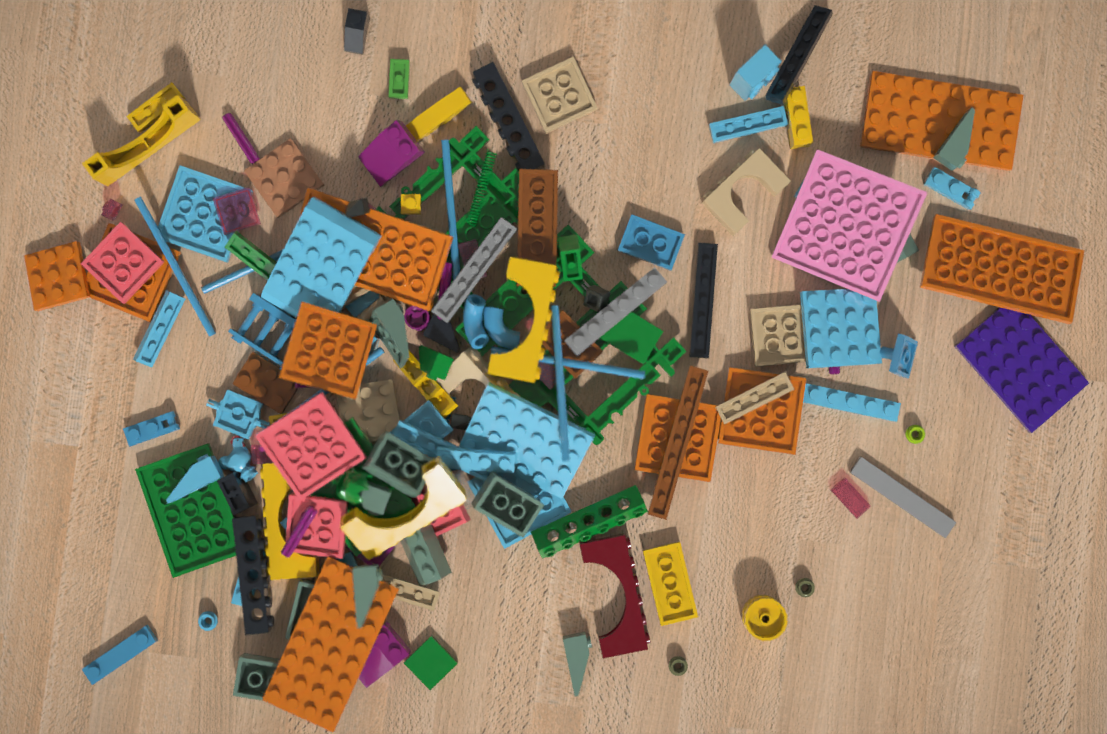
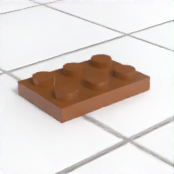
(567, 328)
(262, 381)

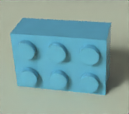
(755, 73)

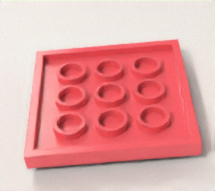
(310, 446)

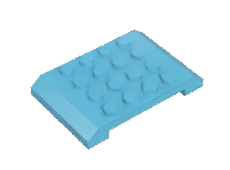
(320, 260)

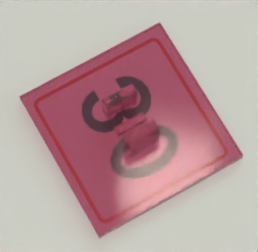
(236, 211)

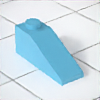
(198, 476)

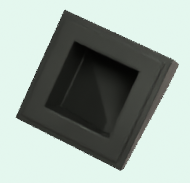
(357, 207)
(596, 298)
(460, 421)

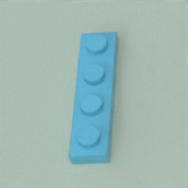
(748, 124)
(159, 329)
(477, 459)

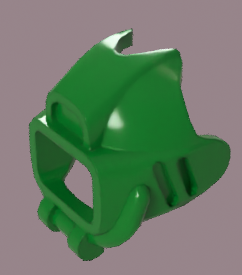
(353, 484)

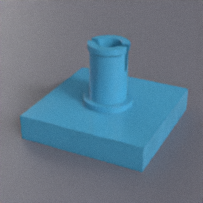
(901, 356)

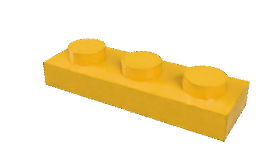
(152, 108)

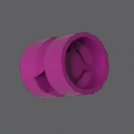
(417, 318)

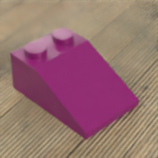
(390, 152)
(385, 655)

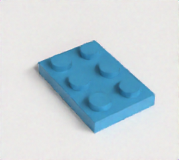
(651, 242)

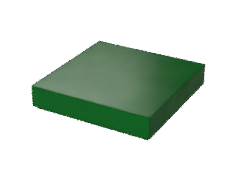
(430, 663)

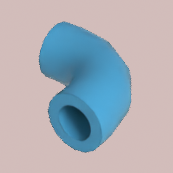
(474, 321)
(498, 331)

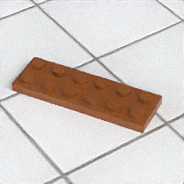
(538, 216)

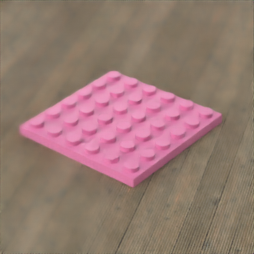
(849, 225)

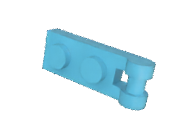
(951, 188)

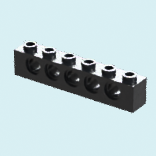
(490, 74)
(252, 623)

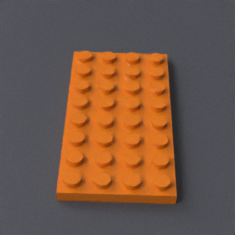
(919, 115)
(405, 261)
(1002, 269)
(327, 648)

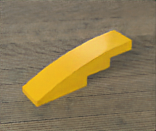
(439, 114)
(428, 388)

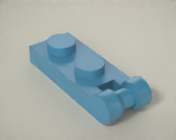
(150, 429)

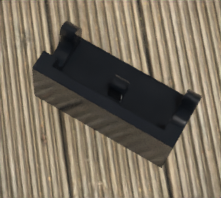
(237, 492)

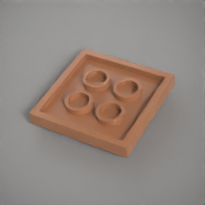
(283, 177)

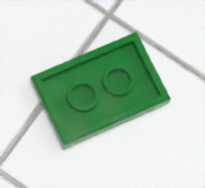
(633, 337)

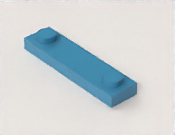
(119, 654)

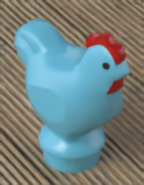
(239, 460)

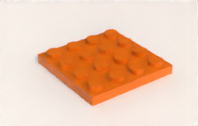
(148, 297)
(328, 350)
(770, 426)
(655, 432)

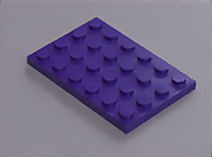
(1022, 366)

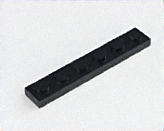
(799, 55)
(703, 300)

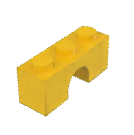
(799, 120)

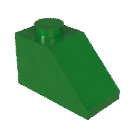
(570, 257)
(434, 363)

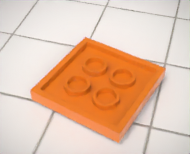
(57, 276)

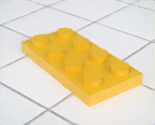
(670, 583)

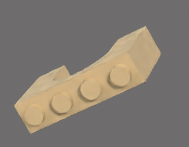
(757, 167)
(471, 366)

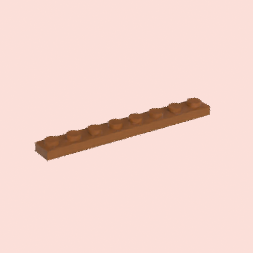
(677, 442)

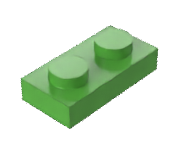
(399, 79)

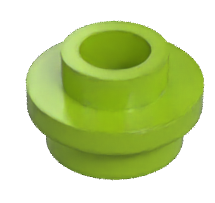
(921, 434)

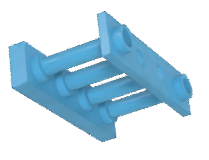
(274, 315)

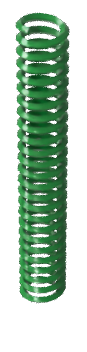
(478, 187)

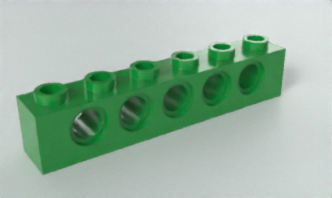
(579, 519)

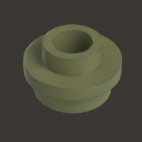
(811, 587)
(684, 666)

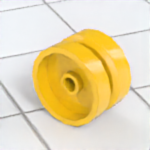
(772, 626)

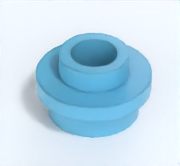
(202, 621)

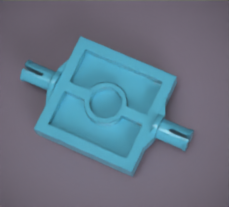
(238, 414)

